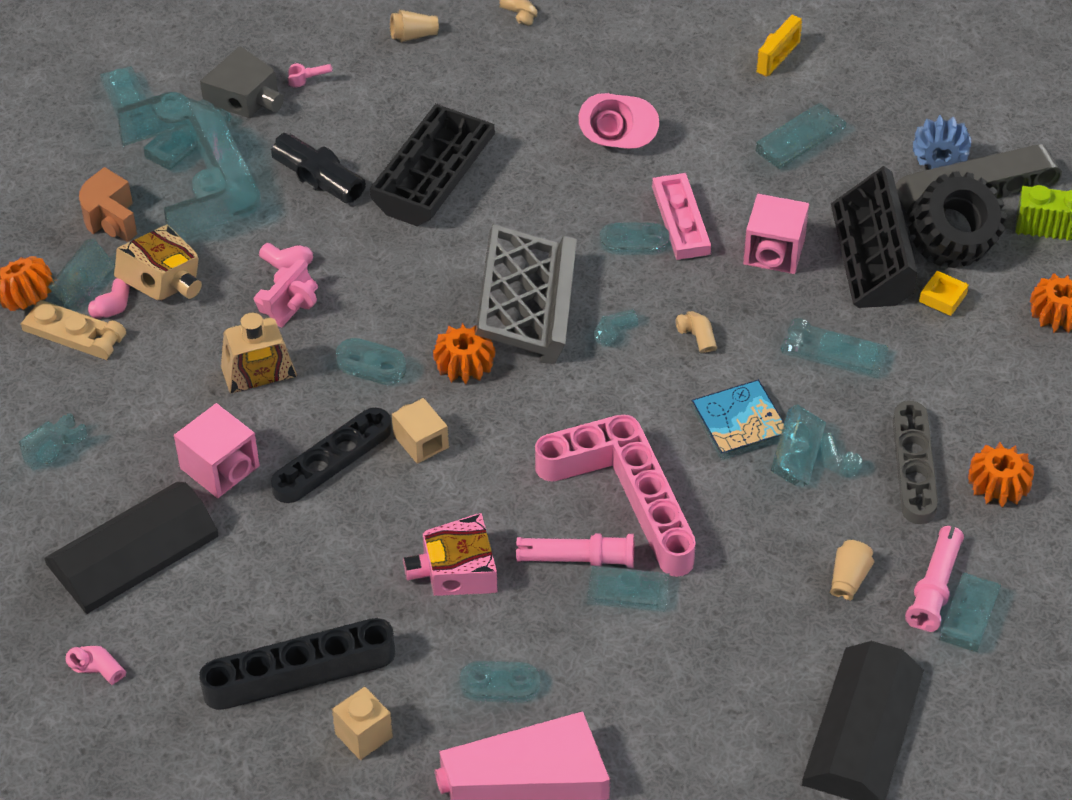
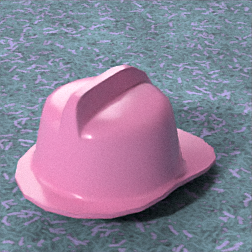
(618, 118)

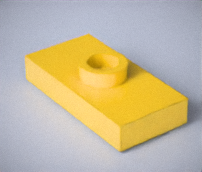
(779, 45)

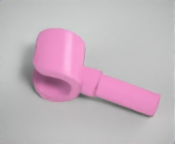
(298, 73)

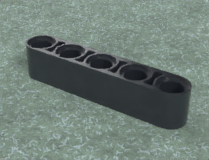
(313, 651)

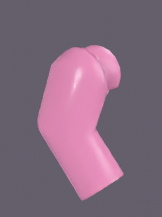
(110, 303)
(95, 660)

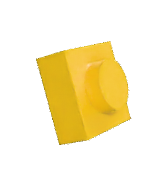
(943, 293)

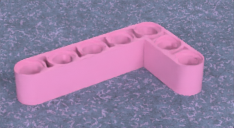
(622, 444)

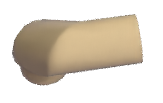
(524, 8)
(698, 326)

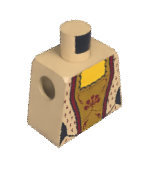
(159, 265)
(254, 354)

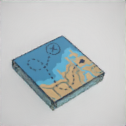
(739, 419)

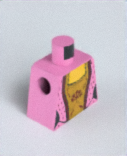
(456, 559)

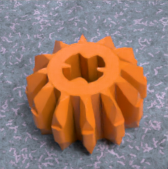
(24, 283)
(1053, 302)
(463, 354)
(1001, 474)

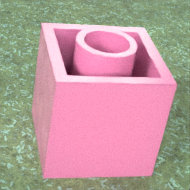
(776, 233)
(217, 450)

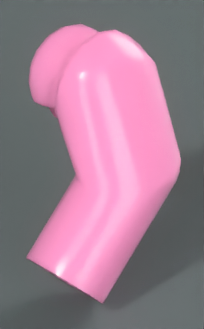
(286, 257)

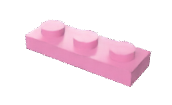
(681, 216)

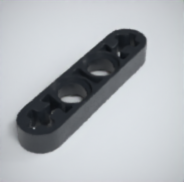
(327, 451)

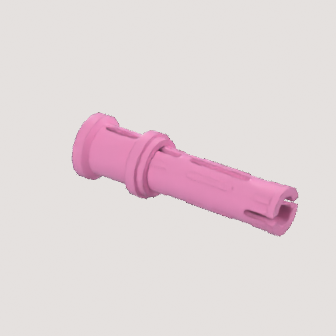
(596, 550)
(932, 590)

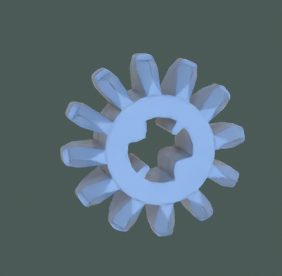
(941, 143)

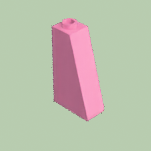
(530, 763)

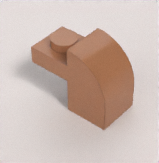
(105, 205)

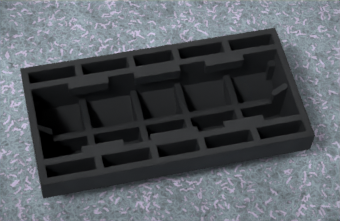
(409, 166)
(875, 242)
(133, 546)
(864, 723)

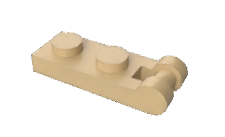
(73, 329)

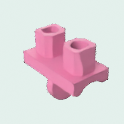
(290, 292)

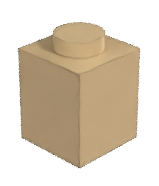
(420, 430)
(362, 723)

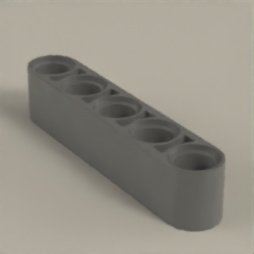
(1003, 171)

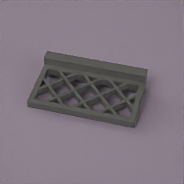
(554, 302)

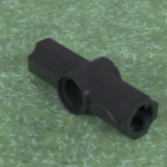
(318, 168)

